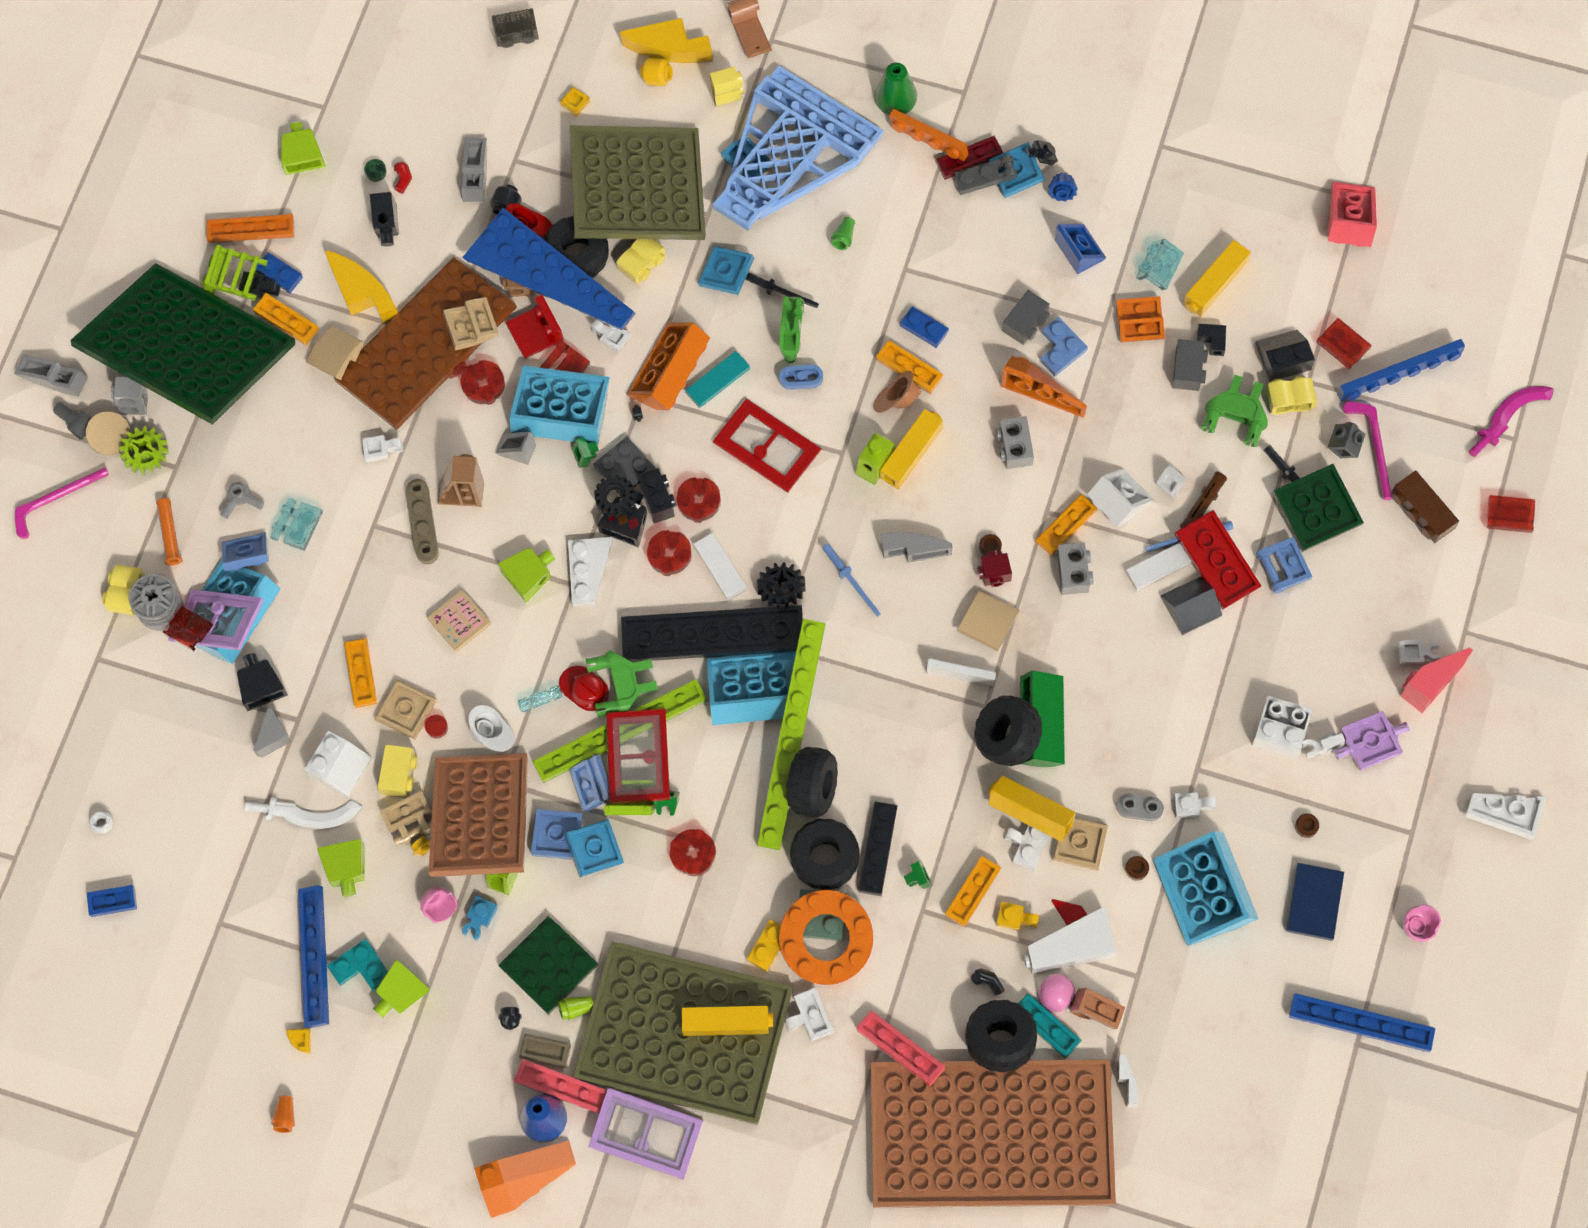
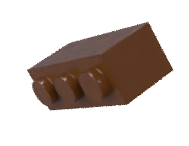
(1424, 507)

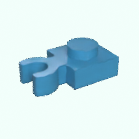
(480, 914)

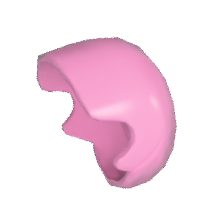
(438, 904)
(1421, 923)
(1056, 993)

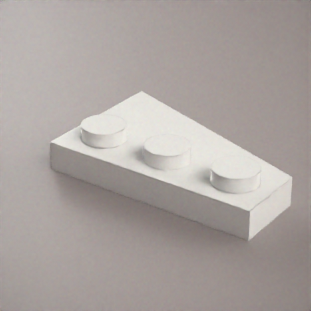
(587, 567)
(1510, 814)

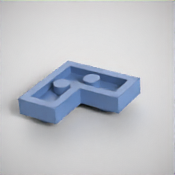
(1067, 347)

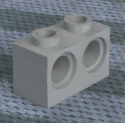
(129, 396)
(1018, 442)
(1071, 568)

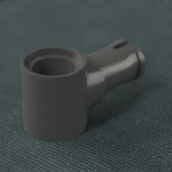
(75, 421)

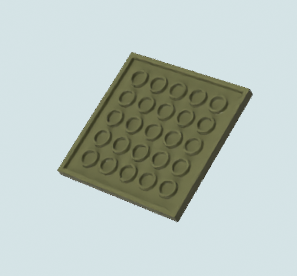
(636, 183)

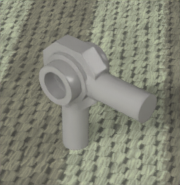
(237, 495)

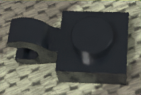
(1043, 151)
(260, 285)

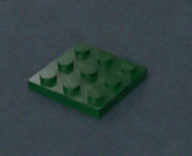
(1317, 507)
(548, 965)

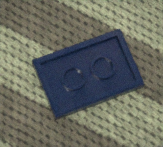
(1315, 901)

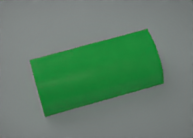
(1046, 694)

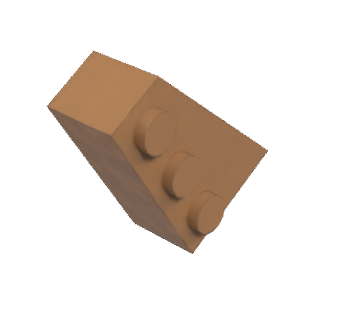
(462, 482)

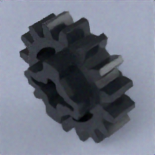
(792, 587)

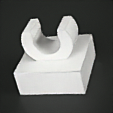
(1171, 481)

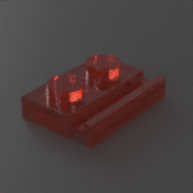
(1343, 343)
(1510, 513)
(188, 628)

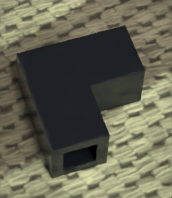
(1215, 335)

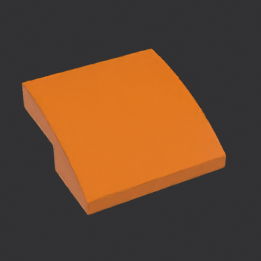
(1140, 319)

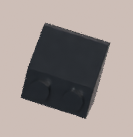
(1285, 355)

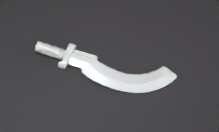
(305, 818)

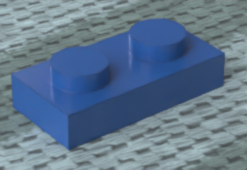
(280, 272)
(924, 327)
(111, 901)

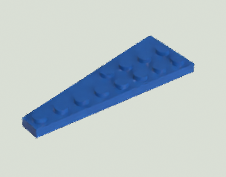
(525, 258)

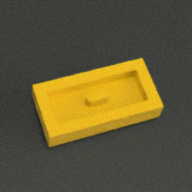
(766, 947)

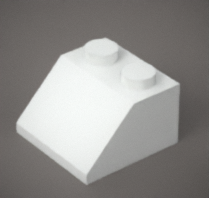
(1119, 497)
(337, 764)

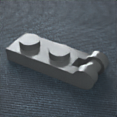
(985, 175)

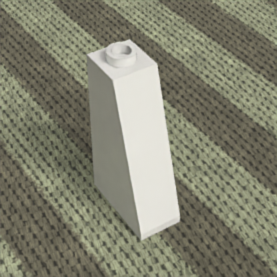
(1073, 945)

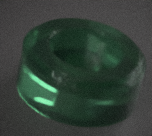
(375, 170)

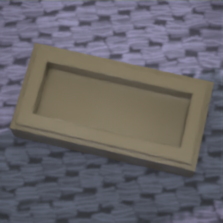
(545, 1050)

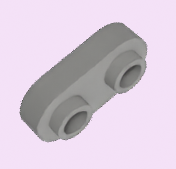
(1140, 807)

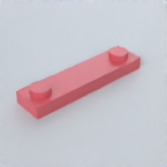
(900, 1048)
(560, 1086)

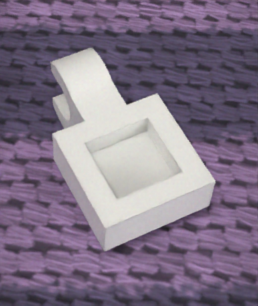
(611, 336)
(377, 447)
(1328, 743)
(1189, 804)

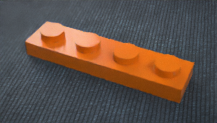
(934, 138)
(250, 228)

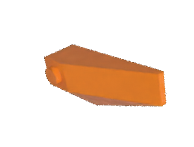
(1032, 382)
(518, 1177)

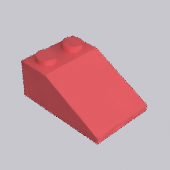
(1352, 214)
(1427, 683)

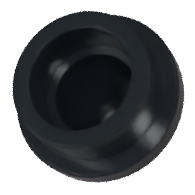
(509, 1017)

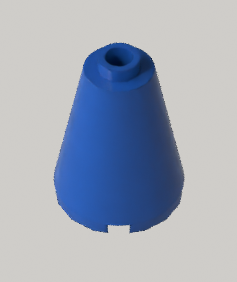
(543, 1118)

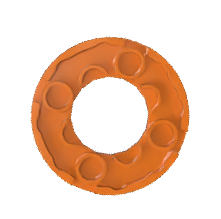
(802, 961)

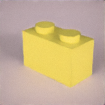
(397, 771)

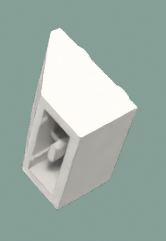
(1282, 727)

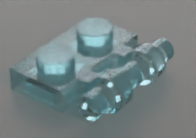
(301, 527)

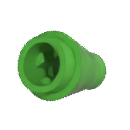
(843, 234)

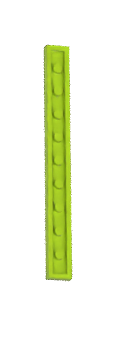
(791, 732)

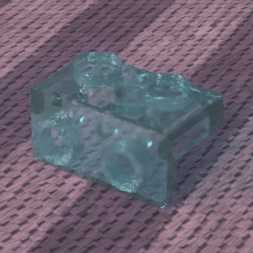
(1160, 263)

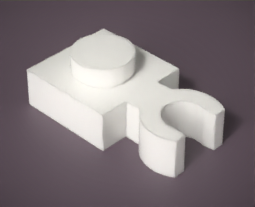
(1413, 652)

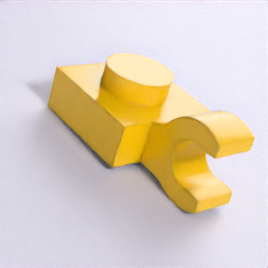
(1013, 915)

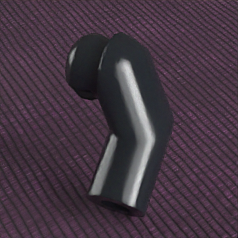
(988, 977)

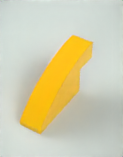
(668, 42)
(360, 287)

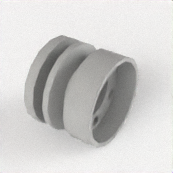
(159, 611)

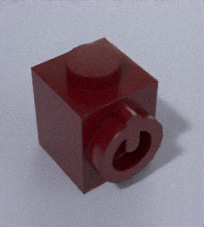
(994, 568)

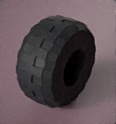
(591, 260)
(1023, 734)
(812, 781)
(824, 832)
(1001, 1016)

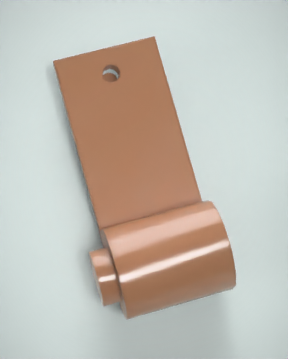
(748, 27)

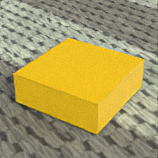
(575, 101)

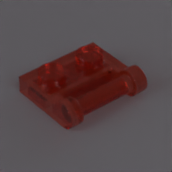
(572, 362)

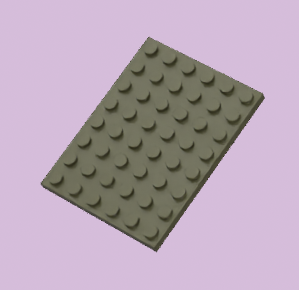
(639, 1042)

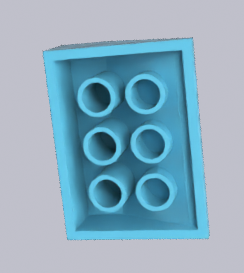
(559, 404)
(245, 583)
(749, 686)
(1205, 888)

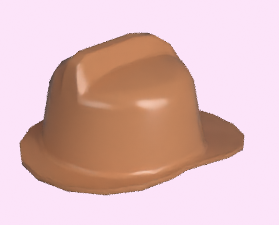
(898, 394)

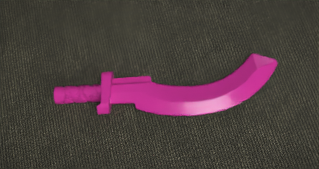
(1505, 412)

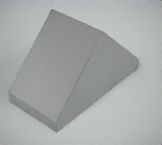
(517, 446)
(271, 735)

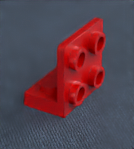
(535, 329)

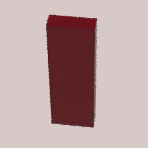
(978, 154)

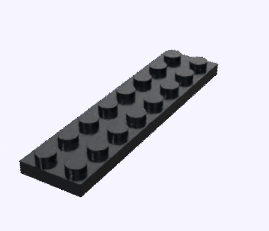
(711, 633)

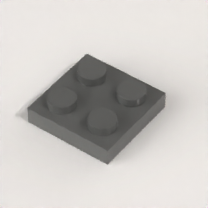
(624, 461)

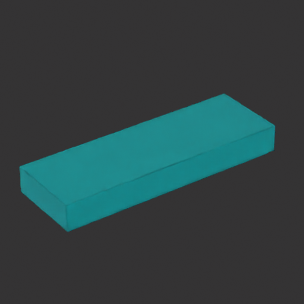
(717, 379)
(1050, 1028)

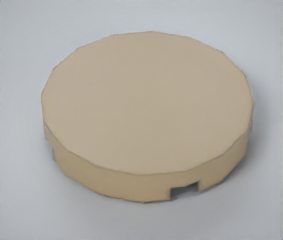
(105, 433)

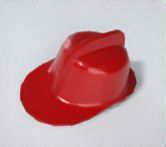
(532, 219)
(583, 687)

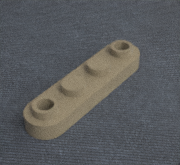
(422, 521)

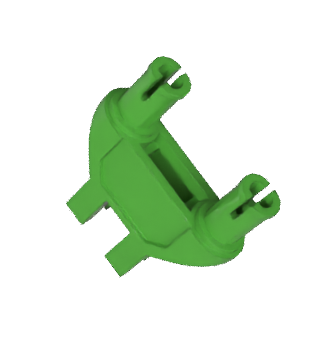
(791, 327)
(1238, 408)
(624, 680)

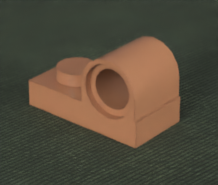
(1096, 1007)

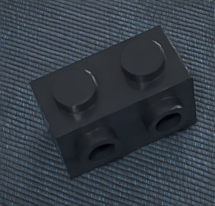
(656, 496)

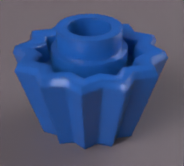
(1062, 187)

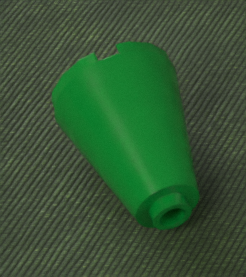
(896, 90)

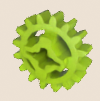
(140, 441)

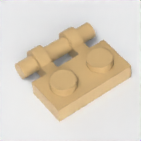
(405, 813)

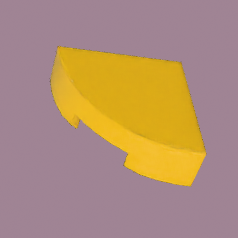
(300, 1039)

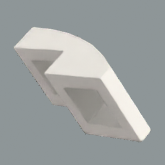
(1126, 1075)

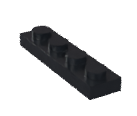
(878, 848)

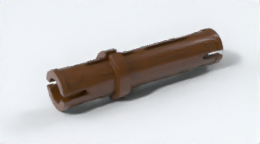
(1209, 494)

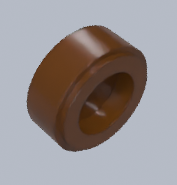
(990, 543)
(1307, 825)
(1137, 868)

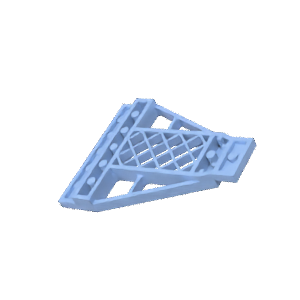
(817, 116)

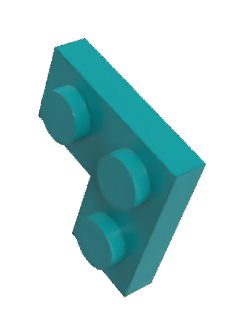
(359, 960)

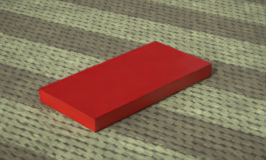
(1218, 559)

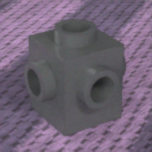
(1346, 440)

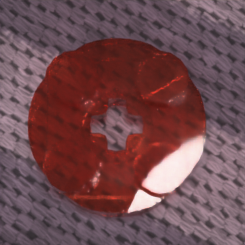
(479, 371)
(700, 511)
(670, 540)
(687, 864)

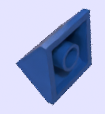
(1078, 246)

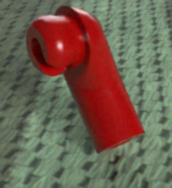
(405, 176)

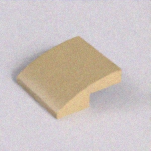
(470, 323)
(334, 352)
(988, 620)

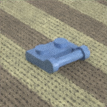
(1291, 563)

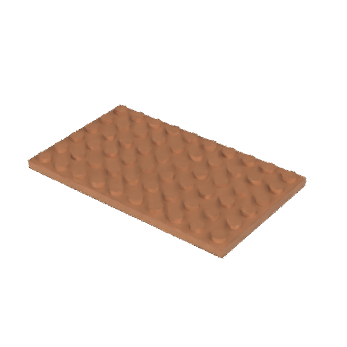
(993, 1136)

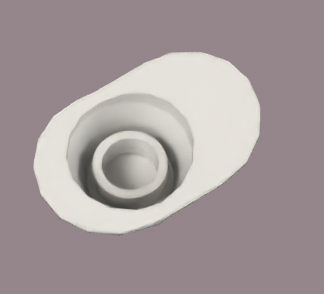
(490, 729)

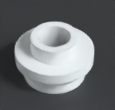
(96, 817)

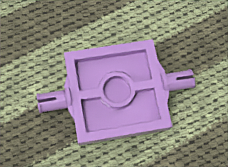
(1371, 740)

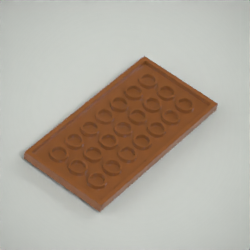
(415, 348)

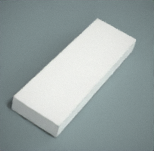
(720, 566)
(1158, 566)
(961, 672)

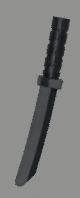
(770, 286)
(1288, 472)

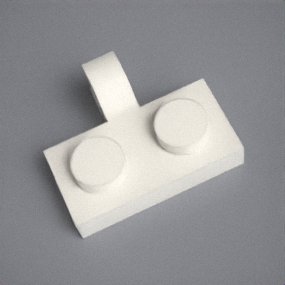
(1030, 846)
(811, 1015)

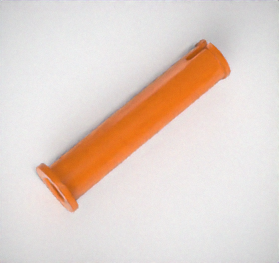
(168, 532)

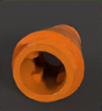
(283, 1117)

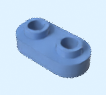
(800, 375)

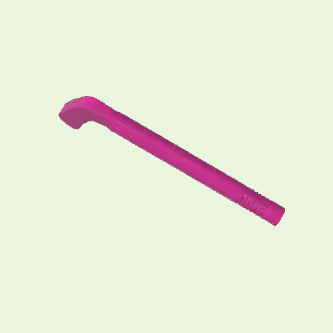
(1371, 412)
(21, 511)

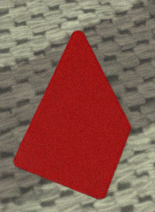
(1069, 911)

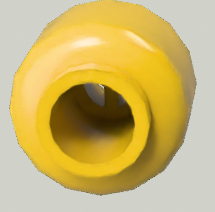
(656, 72)

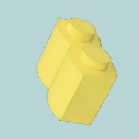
(726, 86)
(640, 259)
(1291, 395)
(117, 595)

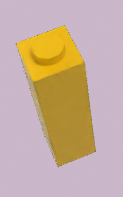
(1216, 278)
(911, 448)
(1031, 808)
(726, 1020)

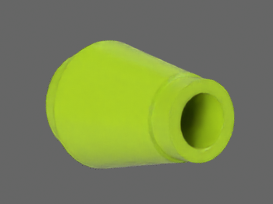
(575, 1007)

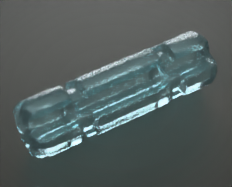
(539, 698)

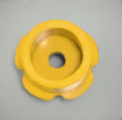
(421, 846)

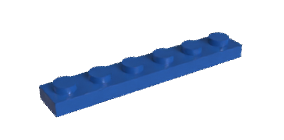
(1394, 373)
(313, 956)
(1362, 1022)

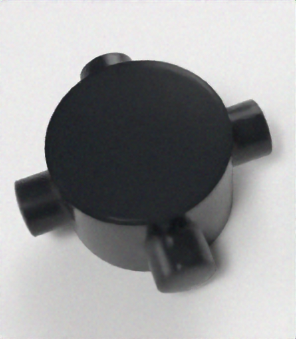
(637, 413)

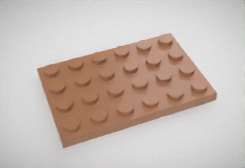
(478, 815)

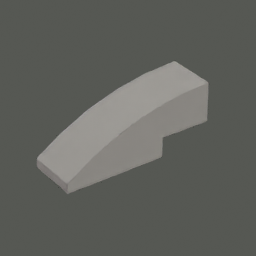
(474, 170)
(51, 375)
(914, 546)

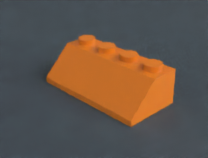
(669, 365)

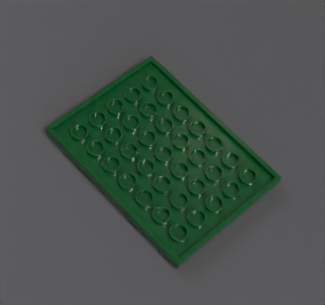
(183, 343)

